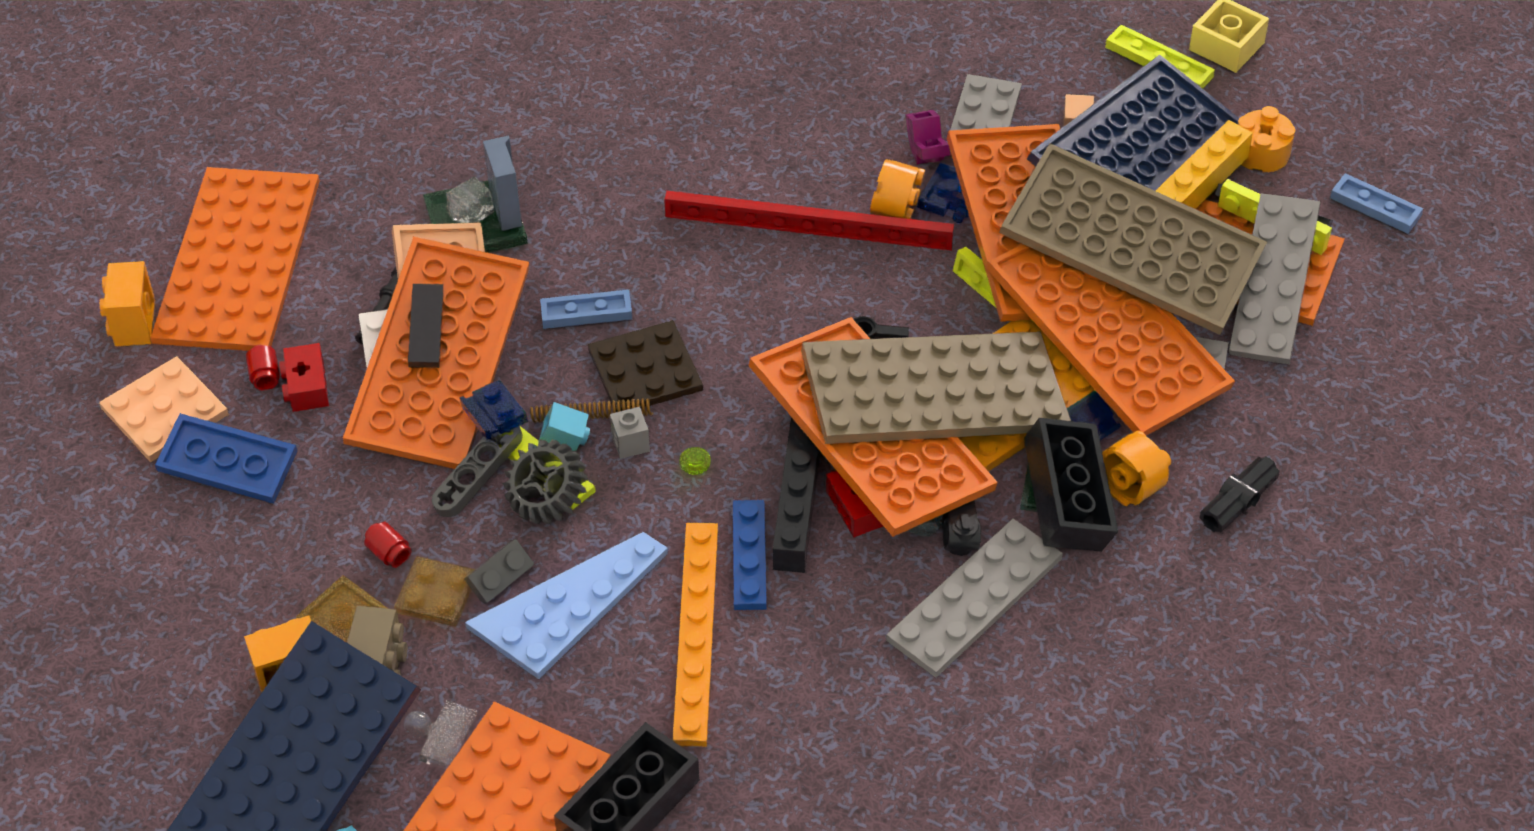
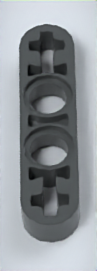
(473, 465)

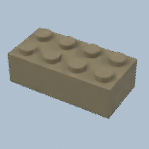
(379, 636)

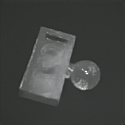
(445, 735)

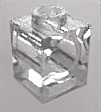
(469, 202)

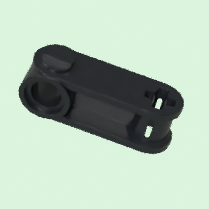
(961, 530)

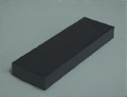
(426, 325)

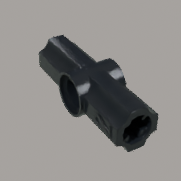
(1239, 494)

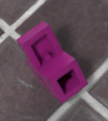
(926, 137)

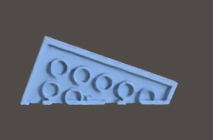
(556, 614)

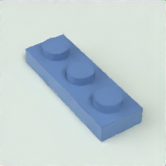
(1376, 203)
(586, 309)

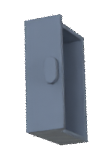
(502, 182)

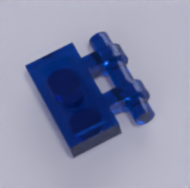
(942, 192)

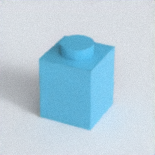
(565, 426)

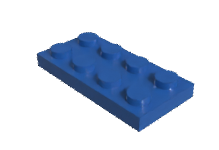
(226, 458)

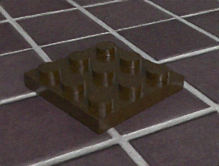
(646, 365)

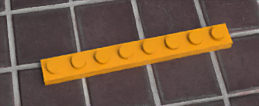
(695, 635)

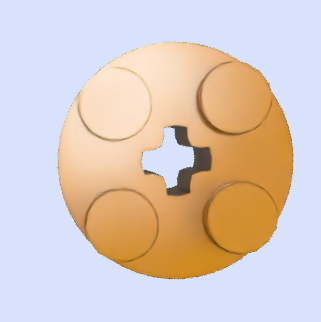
(1270, 139)
(897, 190)
(1133, 461)

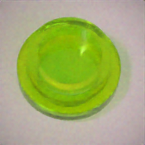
(695, 460)

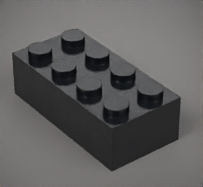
(1070, 485)
(633, 786)

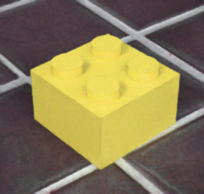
(1228, 34)

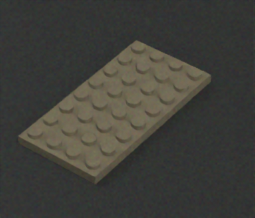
(1134, 238)
(931, 386)

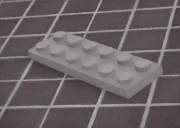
(1274, 293)
(973, 597)

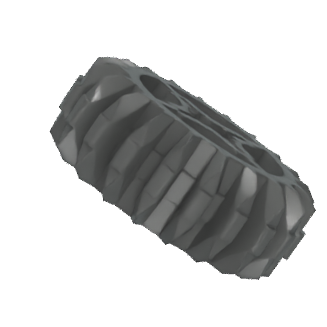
(560, 488)

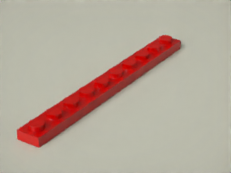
(809, 220)

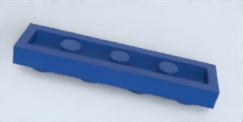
(749, 555)

